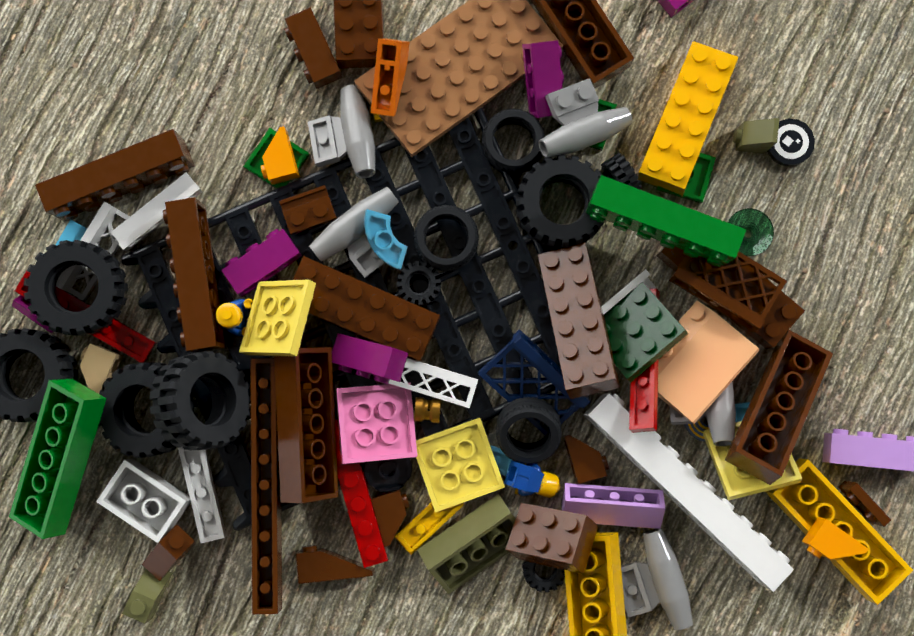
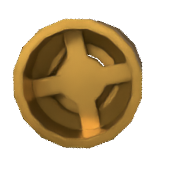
(422, 407)

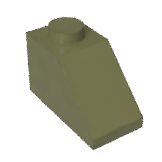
(756, 135)
(146, 597)

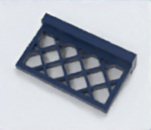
(544, 364)

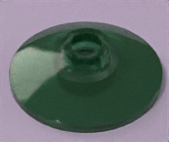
(760, 228)

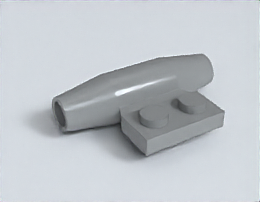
(581, 122)
(346, 134)
(349, 233)
(720, 418)
(657, 582)

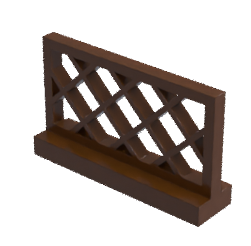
(722, 300)

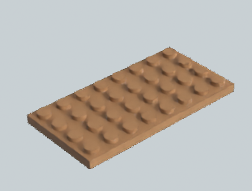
(460, 68)

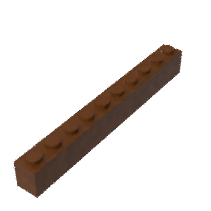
(265, 491)

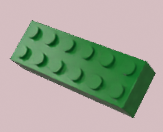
(665, 221)
(57, 457)

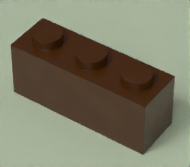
(312, 48)

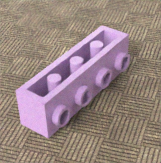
(868, 451)
(615, 505)

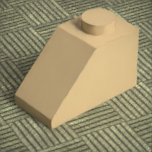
(98, 365)

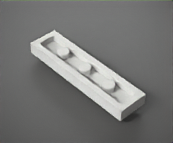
(202, 494)

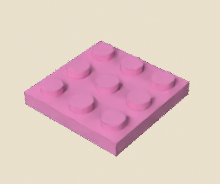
(375, 423)

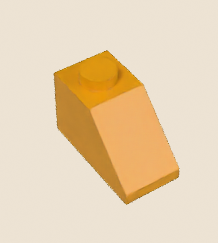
(279, 159)
(830, 541)

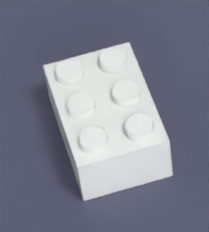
(144, 500)

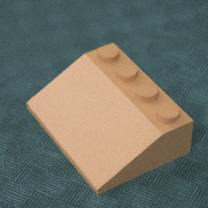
(702, 362)

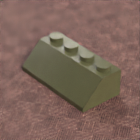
(469, 544)

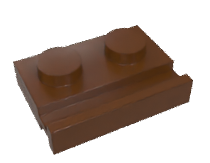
(308, 210)
(859, 498)

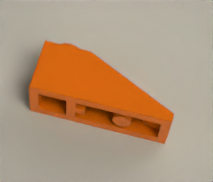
(389, 75)

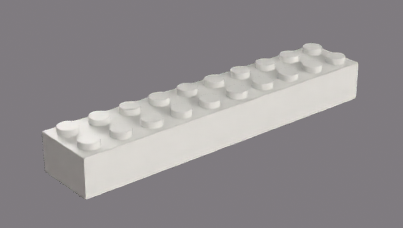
(691, 494)

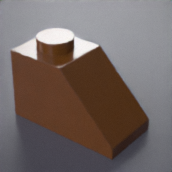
(585, 460)
(390, 513)
(168, 552)

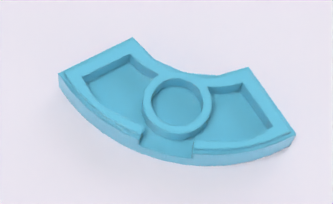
(382, 239)

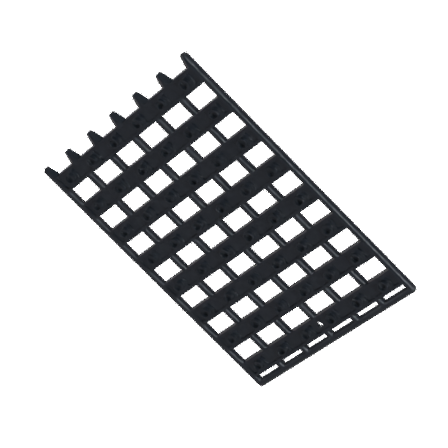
(487, 305)

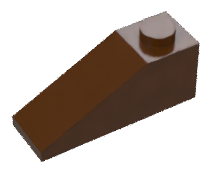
(325, 565)

